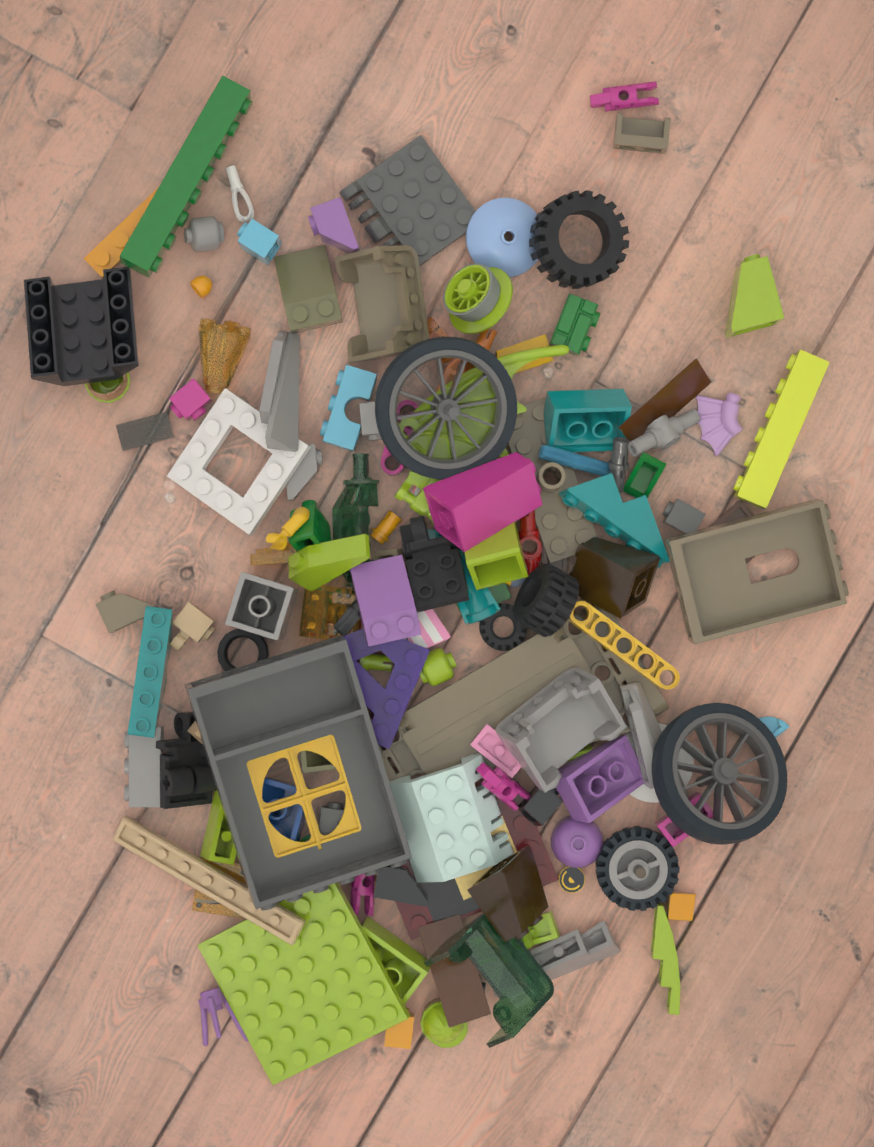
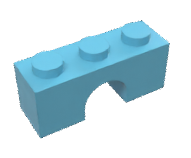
(352, 384)

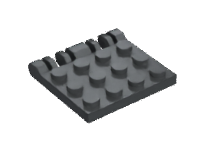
(414, 201)

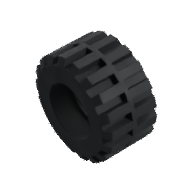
(546, 600)

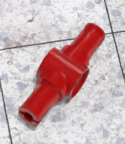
(529, 532)

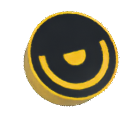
(571, 879)

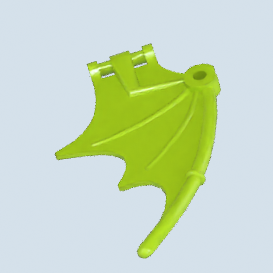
(477, 430)

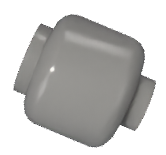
(204, 234)

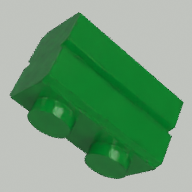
(574, 324)

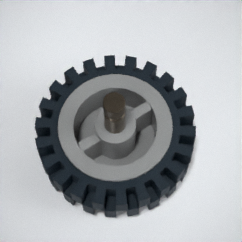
(637, 868)

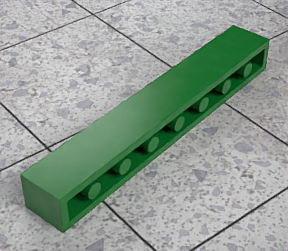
(186, 176)

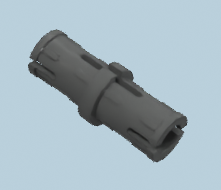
(618, 462)

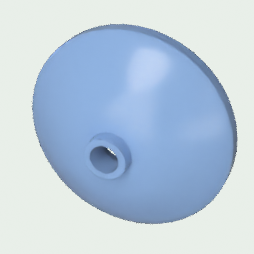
(487, 230)

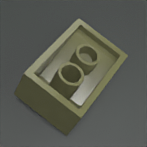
(308, 289)

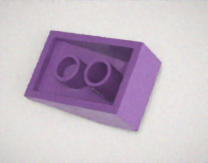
(385, 600)
(599, 779)

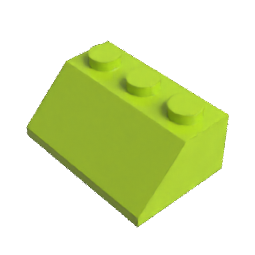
(399, 959)

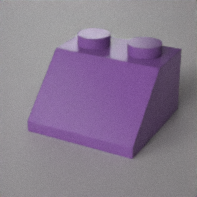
(333, 225)

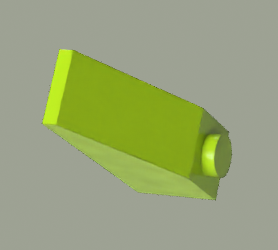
(327, 560)

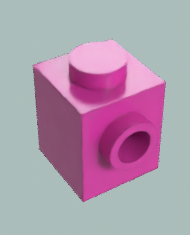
(190, 401)

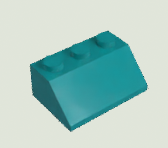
(585, 418)

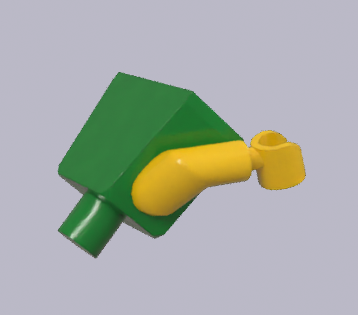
(304, 528)

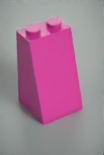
(483, 499)

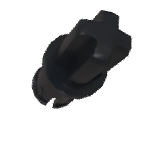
(348, 619)

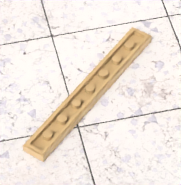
(206, 879)

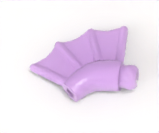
(719, 420)

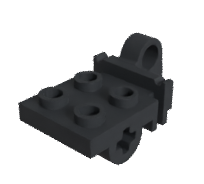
(432, 567)
(184, 768)

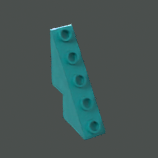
(628, 521)
(151, 672)

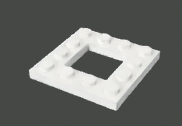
(190, 467)

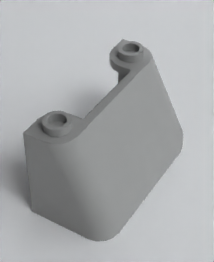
(559, 725)

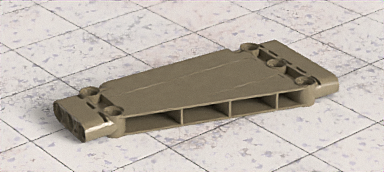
(445, 724)

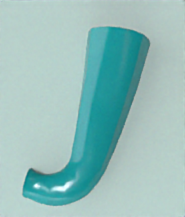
(480, 602)

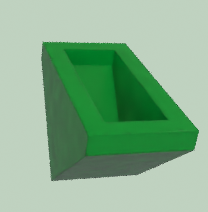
(644, 476)

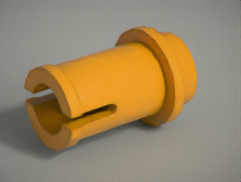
(385, 527)

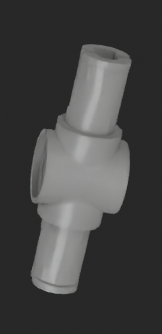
(663, 432)

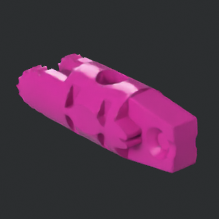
(612, 102)
(501, 785)
(365, 889)

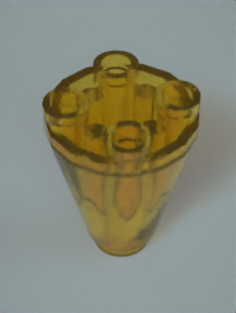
(221, 352)

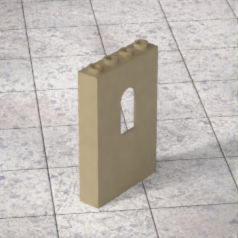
(715, 579)

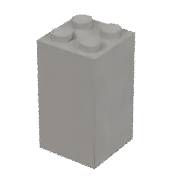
(262, 606)

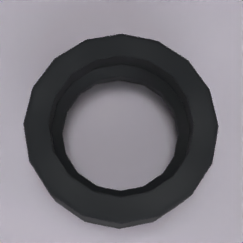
(233, 635)

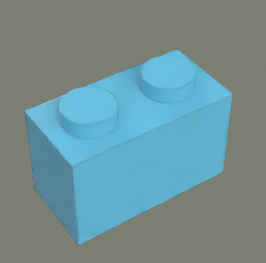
(259, 241)

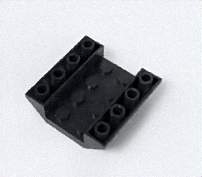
(81, 329)

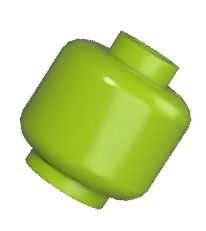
(438, 667)

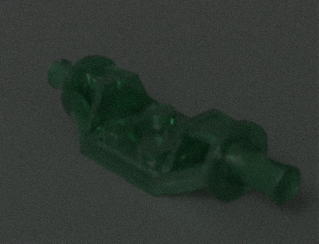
(353, 518)

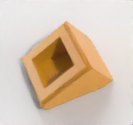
(680, 906)

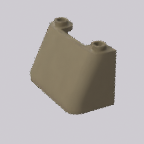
(386, 300)

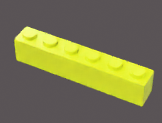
(781, 429)

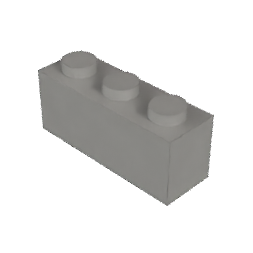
(143, 769)

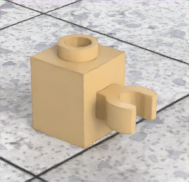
(193, 624)

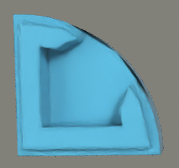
(775, 725)

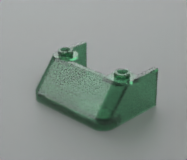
(508, 970)

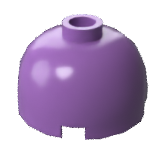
(576, 842)

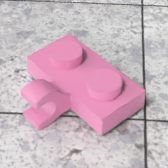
(492, 747)

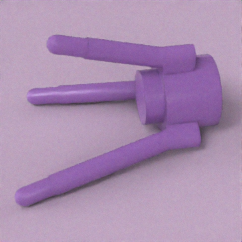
(211, 1002)

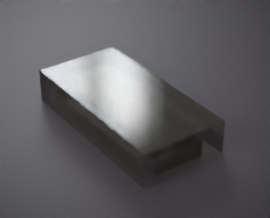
(145, 431)

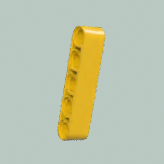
(636, 648)

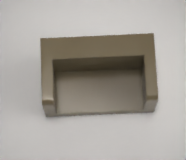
(641, 134)

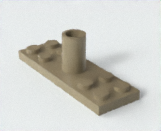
(559, 525)

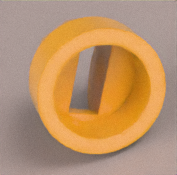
(201, 285)

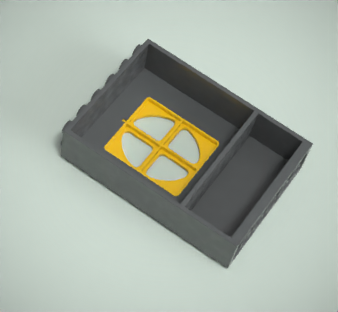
(274, 712)

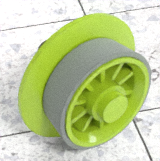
(477, 297)

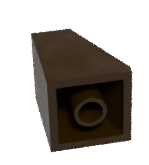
(614, 575)
(511, 895)

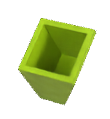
(753, 298)
(497, 559)

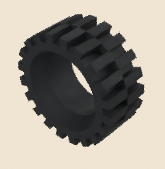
(549, 249)

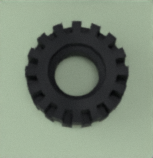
(497, 642)

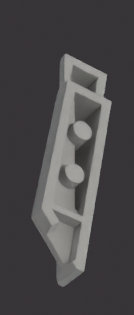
(281, 393)
(643, 728)
(575, 950)

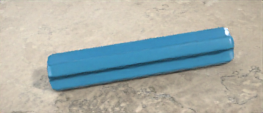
(573, 460)

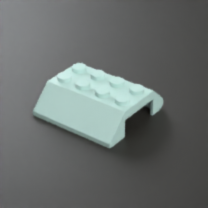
(450, 822)

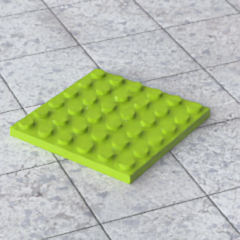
(305, 996)

